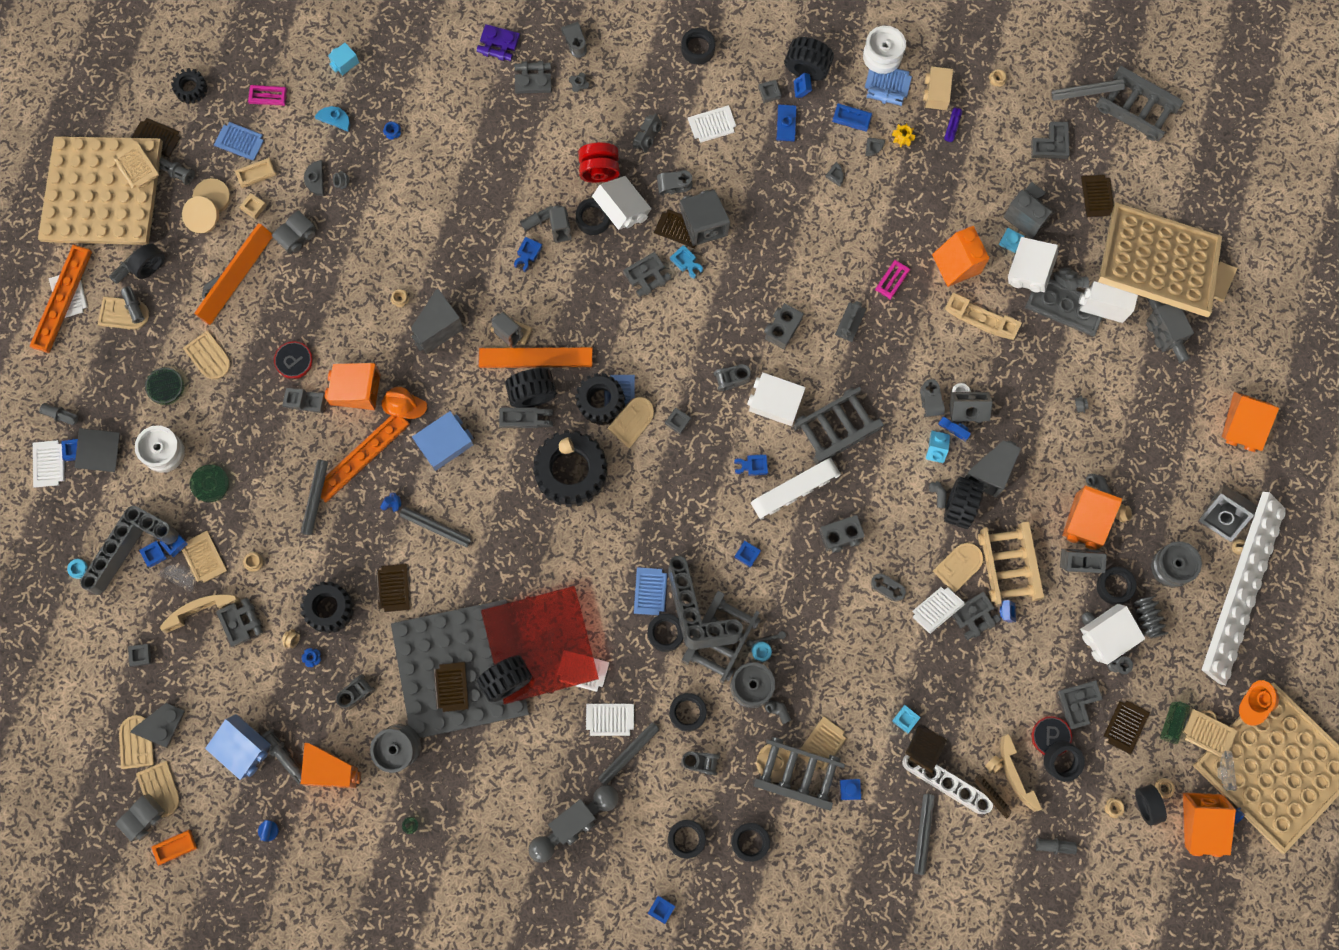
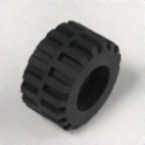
(809, 57)
(593, 385)
(530, 388)
(963, 502)
(338, 619)
(504, 678)

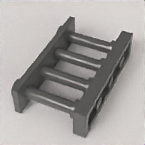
(1154, 95)
(838, 444)
(719, 604)
(803, 793)

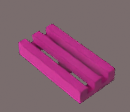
(251, 100)
(884, 292)

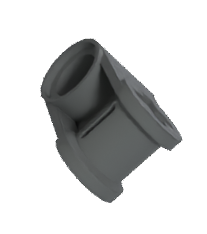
(574, 38)
(672, 182)
(731, 378)
(932, 401)
(355, 691)
(702, 763)

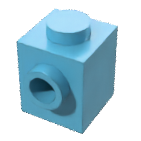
(342, 59)

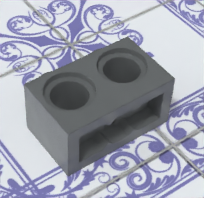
(786, 327)
(840, 530)
(1083, 560)

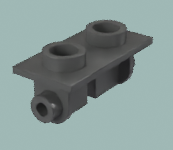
(651, 126)
(850, 321)

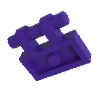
(500, 38)

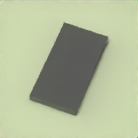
(1063, 307)

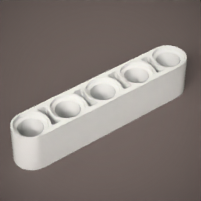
(795, 487)
(955, 789)

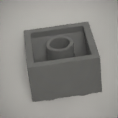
(1228, 513)

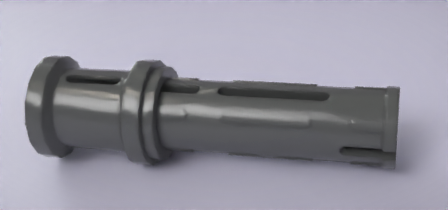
(176, 170)
(278, 750)

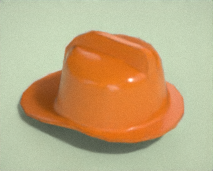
(403, 404)
(1258, 703)

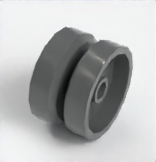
(1176, 564)
(748, 696)
(395, 748)

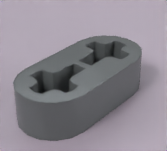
(889, 583)

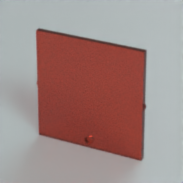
(548, 636)

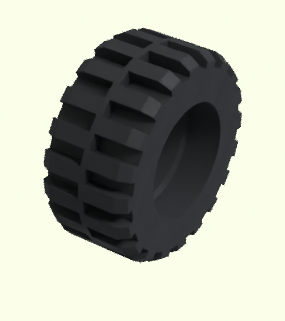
(574, 493)

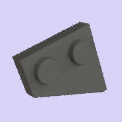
(160, 725)

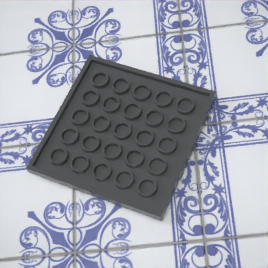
(447, 639)

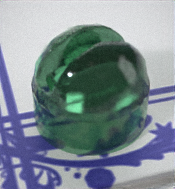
(411, 829)

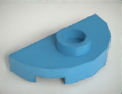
(334, 117)

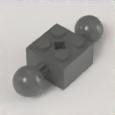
(572, 822)

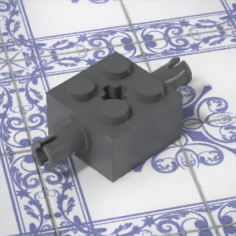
(1169, 328)

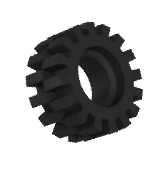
(194, 94)

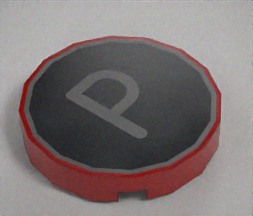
(293, 360)
(1049, 731)

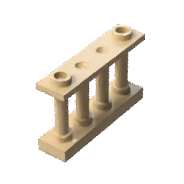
(1026, 552)

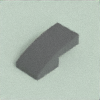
(303, 400)

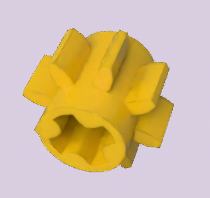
(902, 140)

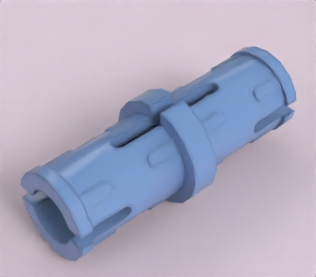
(885, 96)

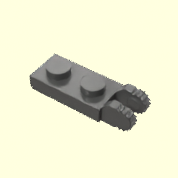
(523, 417)

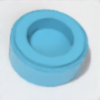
(77, 568)
(761, 651)

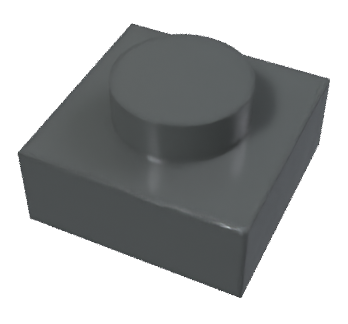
(769, 91)
(677, 421)
(139, 655)

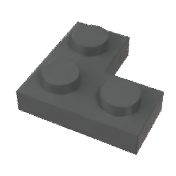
(1055, 146)
(1073, 703)

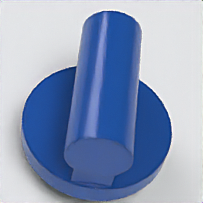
(391, 501)
(268, 830)

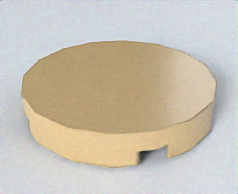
(215, 191)
(200, 214)
(780, 762)

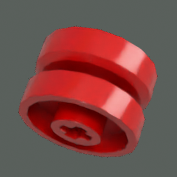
(598, 162)

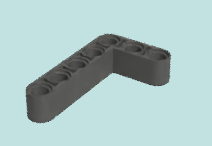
(123, 544)
(691, 610)

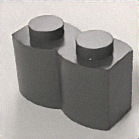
(560, 224)
(294, 232)
(507, 329)
(140, 818)

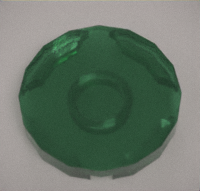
(209, 483)

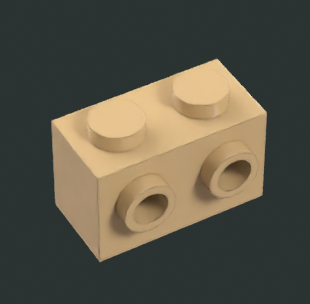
(938, 88)

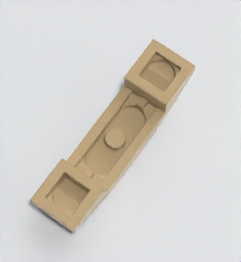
(981, 318)
(175, 619)
(1029, 798)

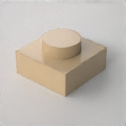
(252, 206)

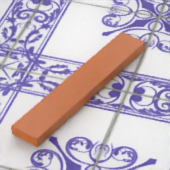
(233, 274)
(60, 299)
(535, 357)
(362, 455)

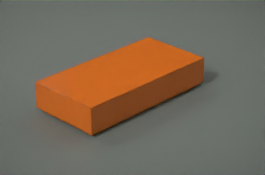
(174, 847)

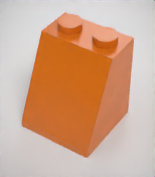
(961, 256)
(353, 385)
(1249, 422)
(1091, 517)
(327, 770)
(1208, 824)

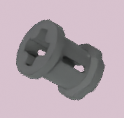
(1119, 667)

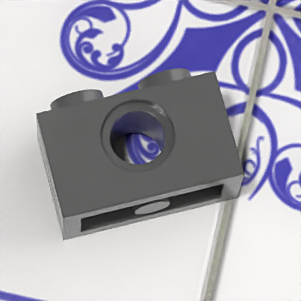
(962, 401)

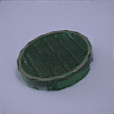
(164, 386)

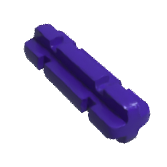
(953, 124)

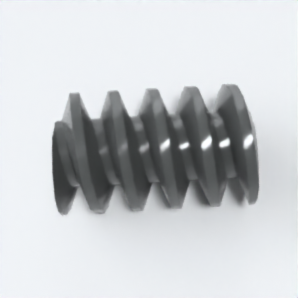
(1150, 617)

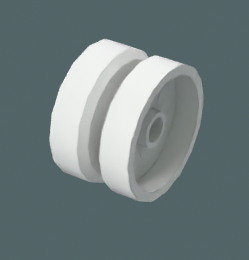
(884, 49)
(159, 449)

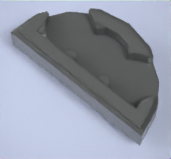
(314, 178)

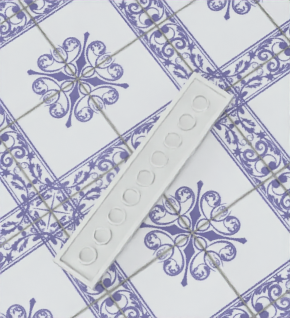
(1244, 588)

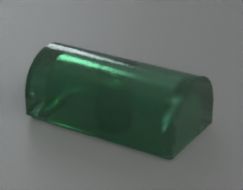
(1174, 722)

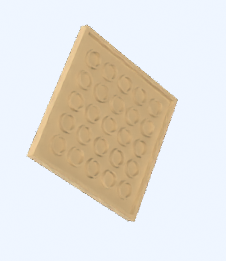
(90, 196)
(1161, 259)
(1281, 772)

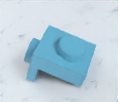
(938, 446)

